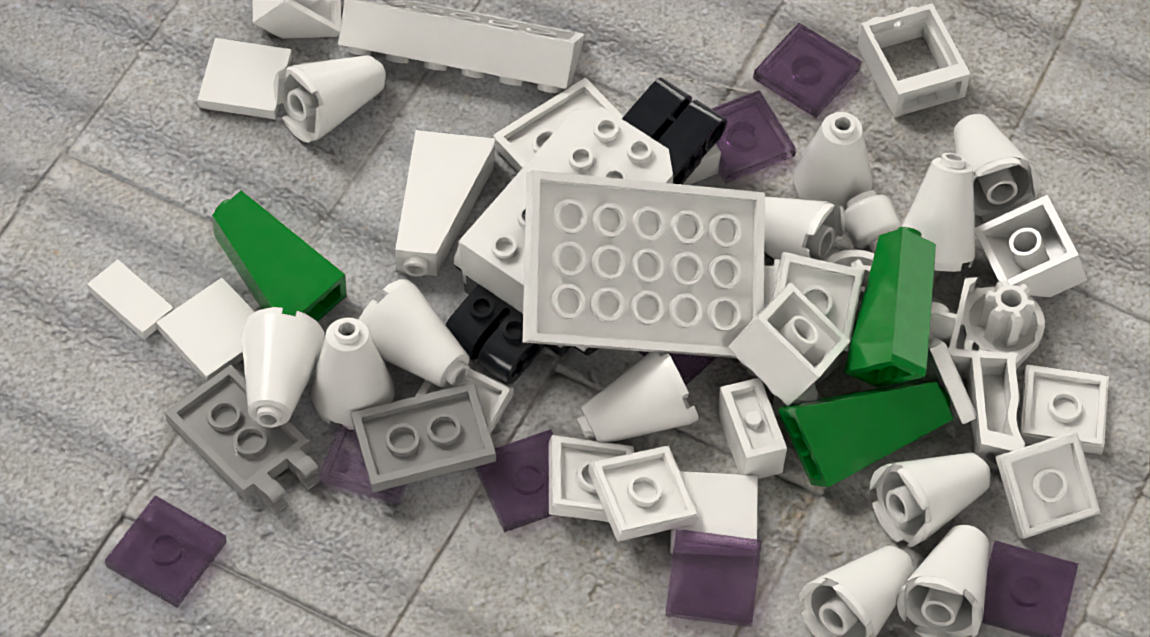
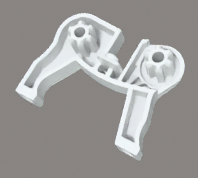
(987, 343)

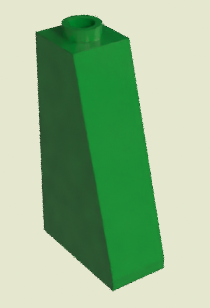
(275, 261)
(895, 311)
(859, 428)

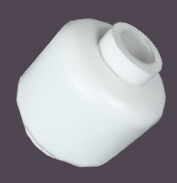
(869, 217)

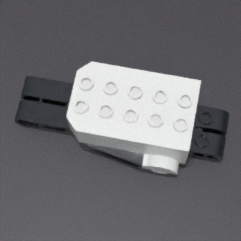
(653, 142)

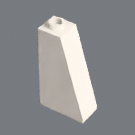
(439, 195)

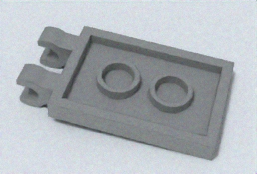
(236, 446)

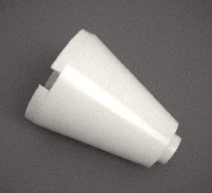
(326, 93)
(835, 162)
(1000, 171)
(946, 212)
(802, 227)
(415, 336)
(278, 362)
(349, 373)
(639, 402)
(926, 493)
(949, 586)
(857, 595)

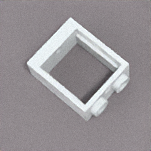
(922, 90)

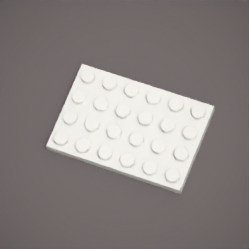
(640, 264)

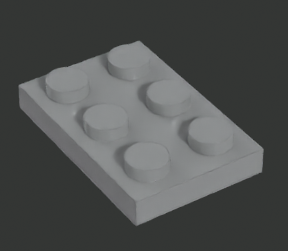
(423, 437)

